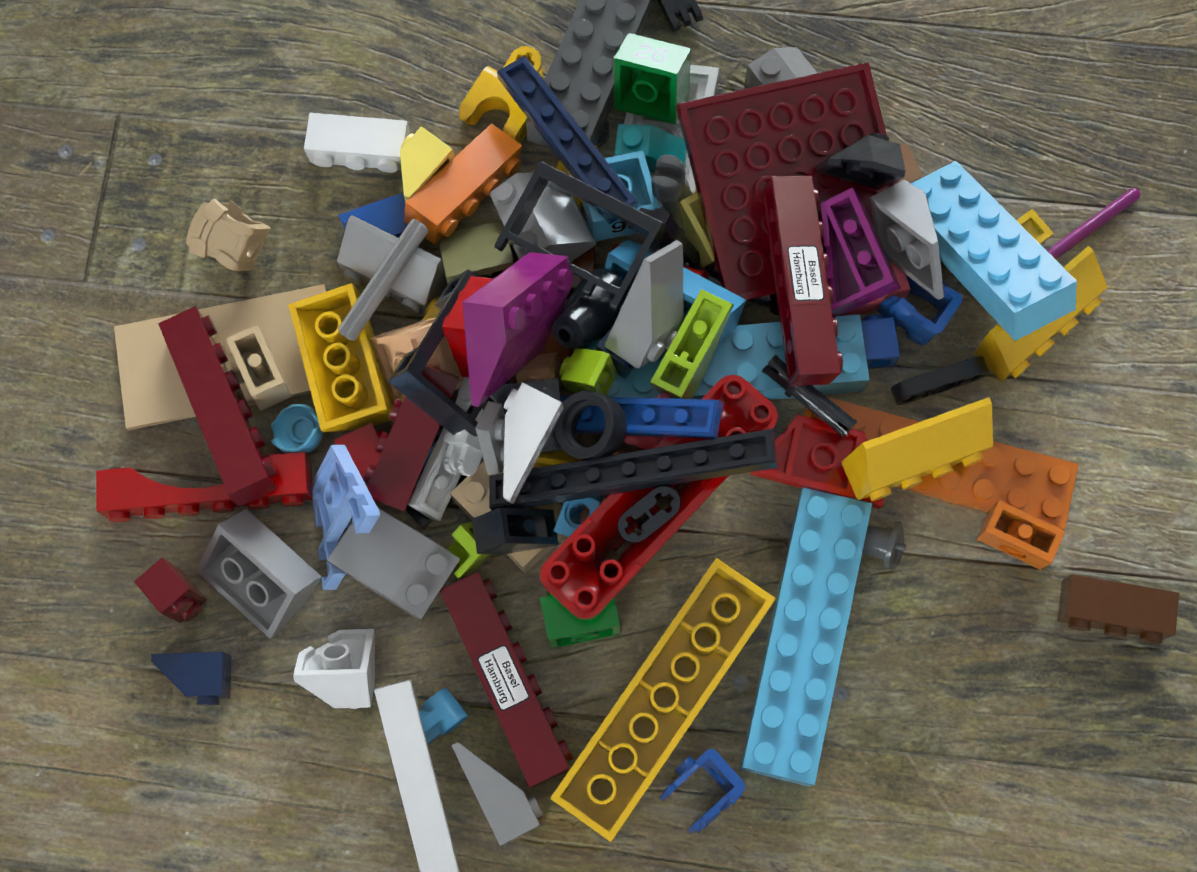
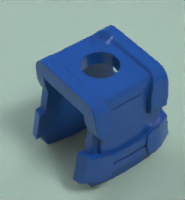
(917, 327)
(720, 773)

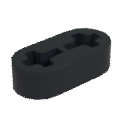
(654, 521)

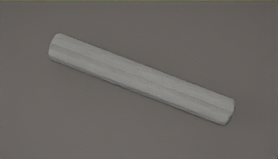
(383, 280)

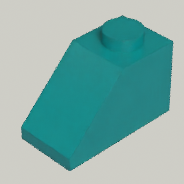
(651, 140)

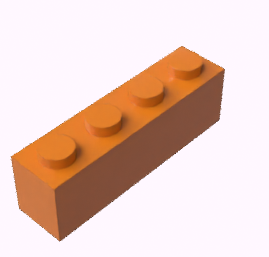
(464, 183)

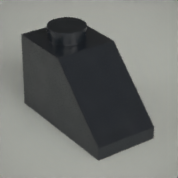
(514, 530)

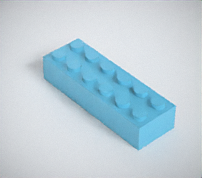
(995, 254)

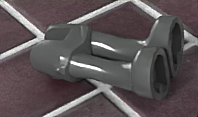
(670, 185)

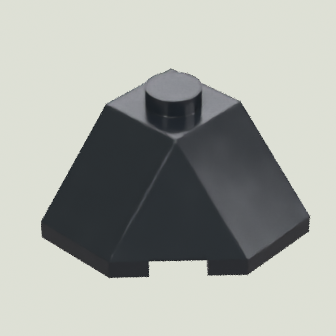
(867, 162)

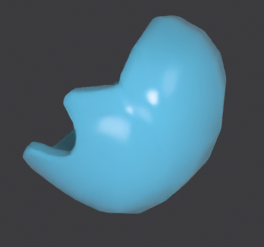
(296, 429)

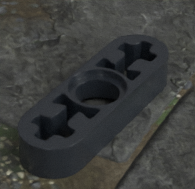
(940, 380)

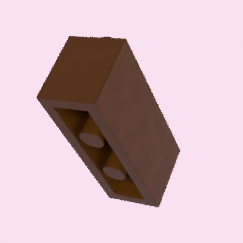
(1118, 608)

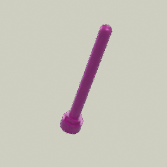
(1094, 223)

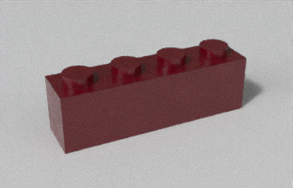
(406, 446)

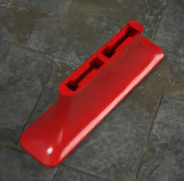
(577, 568)

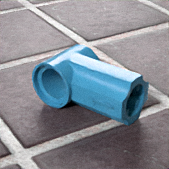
(441, 715)

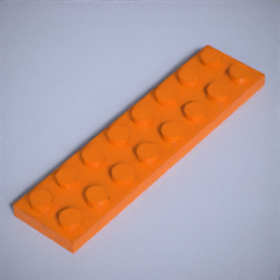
(1007, 473)

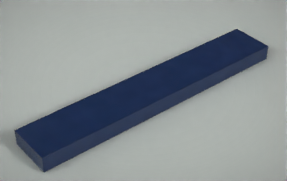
(562, 132)

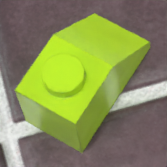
(588, 371)

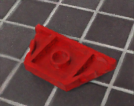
(812, 457)

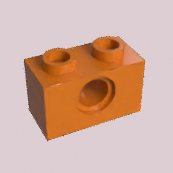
(1020, 535)

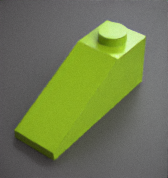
(692, 347)

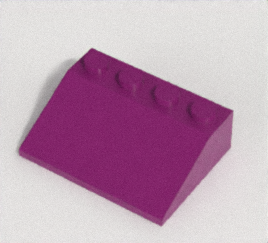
(512, 320)

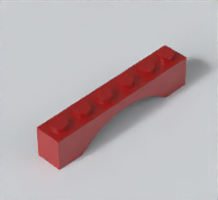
(128, 493)

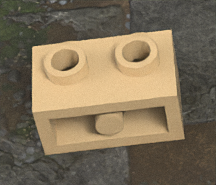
(258, 368)

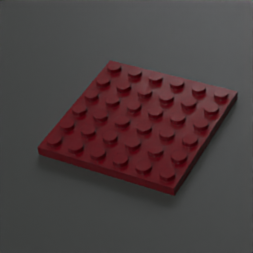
(767, 132)

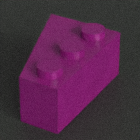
(855, 254)

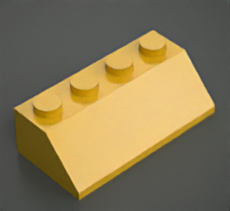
(1010, 357)
(340, 372)
(920, 450)

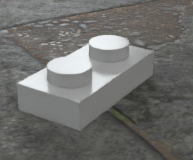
(491, 437)

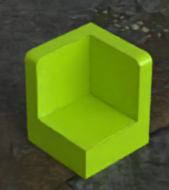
(465, 549)

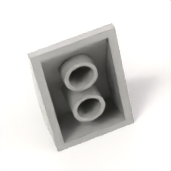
(909, 234)
(651, 309)
(395, 563)

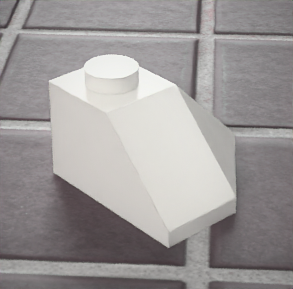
(341, 669)

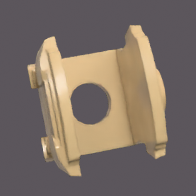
(227, 235)

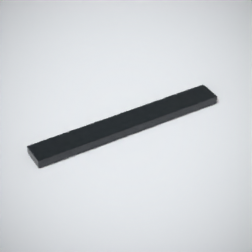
(641, 470)

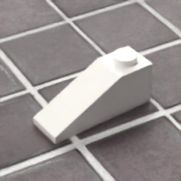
(527, 427)

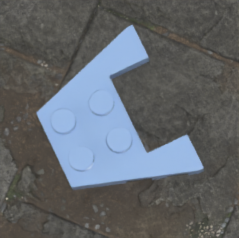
(337, 498)

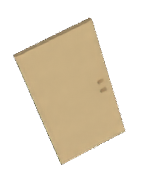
(150, 379)

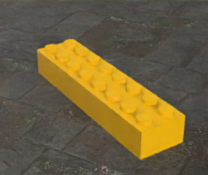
(662, 700)

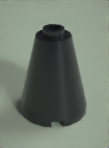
(587, 318)

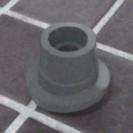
(885, 544)

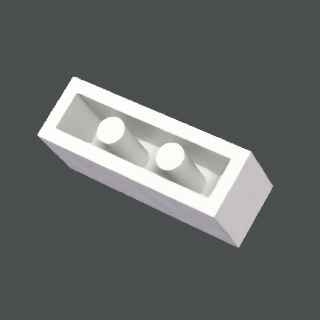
(355, 141)

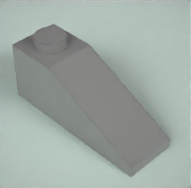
(503, 803)

